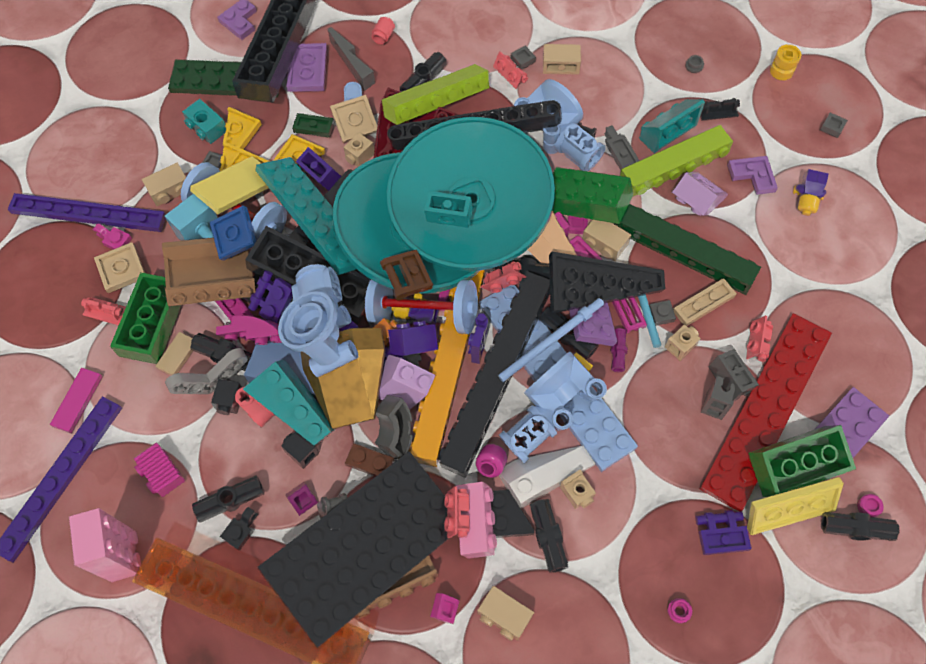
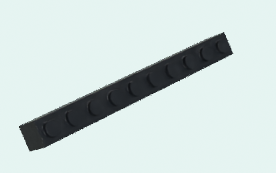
(489, 389)

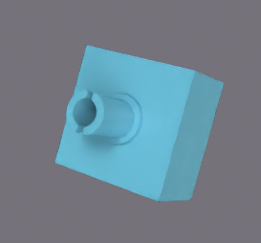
(191, 219)

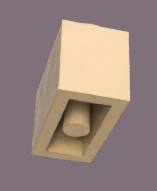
(561, 59)
(165, 184)
(606, 238)
(504, 613)

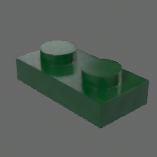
(313, 125)

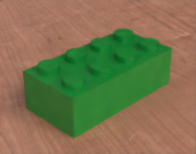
(591, 195)
(145, 321)
(802, 460)

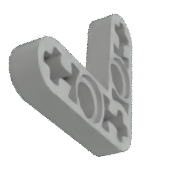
(206, 383)

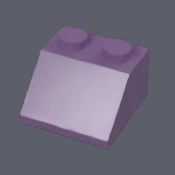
(699, 193)
(404, 381)

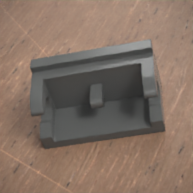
(735, 372)
(717, 401)

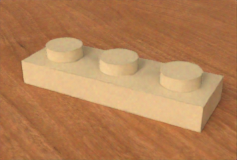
(704, 302)

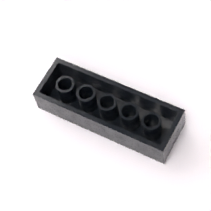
(287, 256)

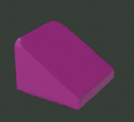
(301, 498)

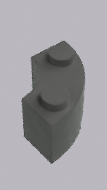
(395, 427)

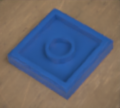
(233, 233)

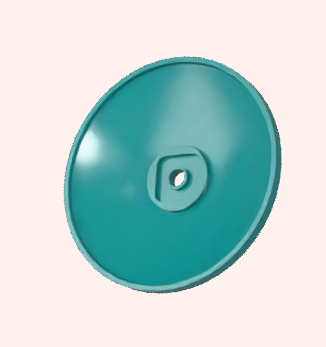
(481, 161)
(367, 232)

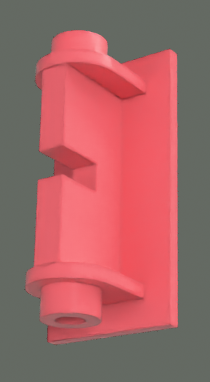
(509, 71)
(497, 281)
(103, 310)
(759, 331)
(456, 523)

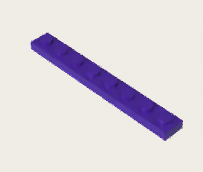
(87, 212)
(57, 479)

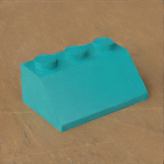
(671, 124)

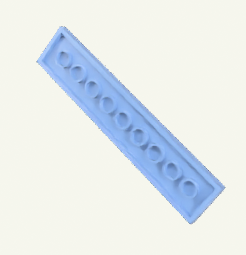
(592, 421)

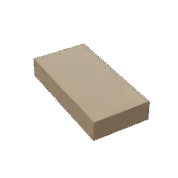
(175, 355)

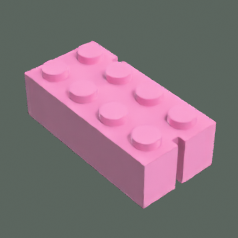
(104, 545)

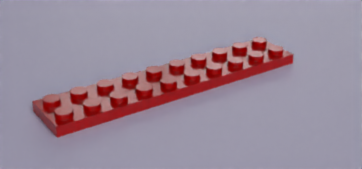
(766, 411)

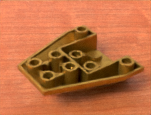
(351, 391)

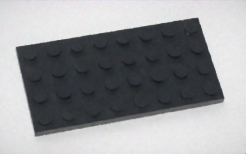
(359, 549)

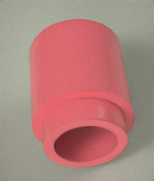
(383, 30)

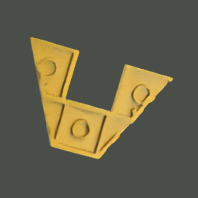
(241, 129)

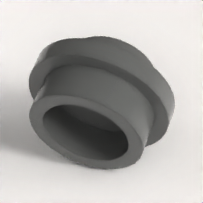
(695, 64)

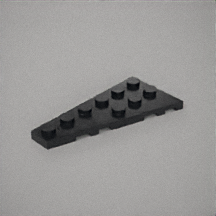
(582, 280)

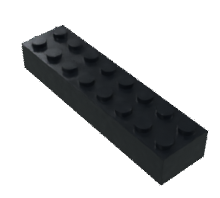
(272, 49)

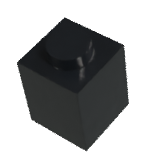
(224, 397)
(299, 449)

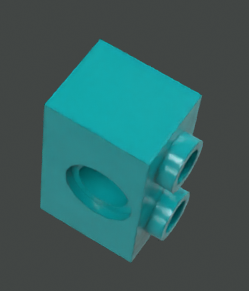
(204, 121)
(448, 209)

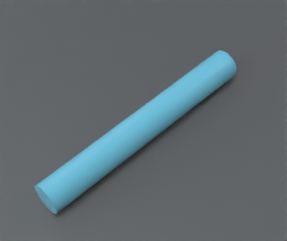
(650, 321)

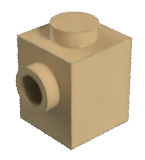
(358, 150)

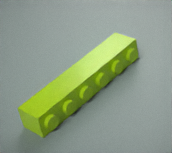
(435, 94)
(678, 160)

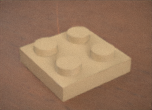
(353, 118)
(119, 267)

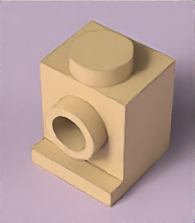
(683, 342)
(578, 499)

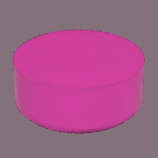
(871, 505)

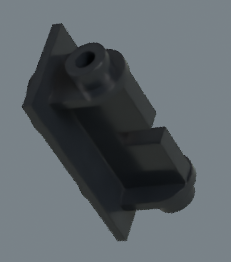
(720, 110)

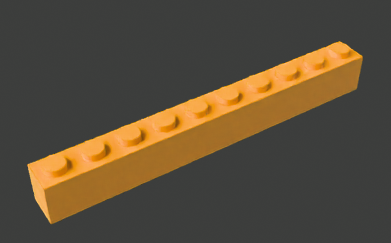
(438, 403)

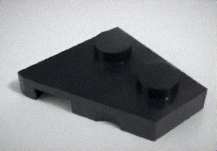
(508, 516)

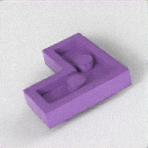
(235, 18)
(756, 169)

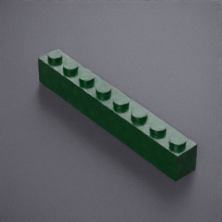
(689, 249)

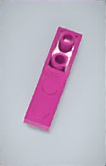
(250, 328)

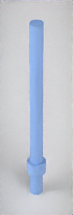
(583, 315)

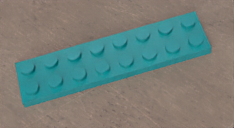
(306, 207)

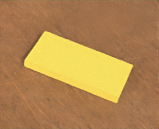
(230, 186)
(794, 506)

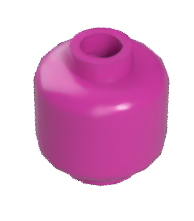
(491, 460)

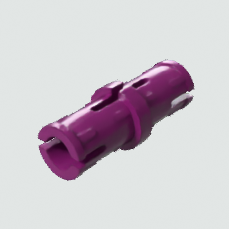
(619, 351)

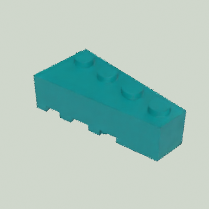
(291, 401)

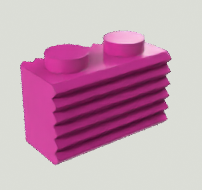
(158, 469)

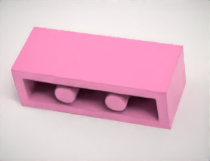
(480, 539)

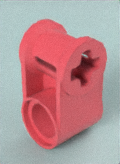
(255, 410)

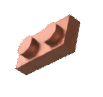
(368, 460)

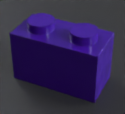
(318, 168)
(413, 339)

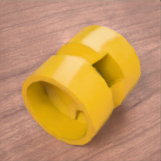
(785, 62)

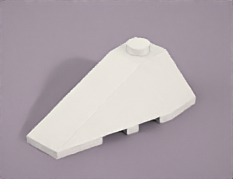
(543, 473)

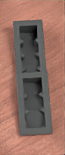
(346, 51)

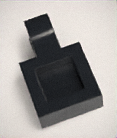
(238, 531)

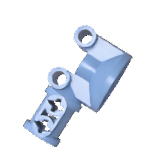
(568, 135)
(314, 320)
(549, 397)

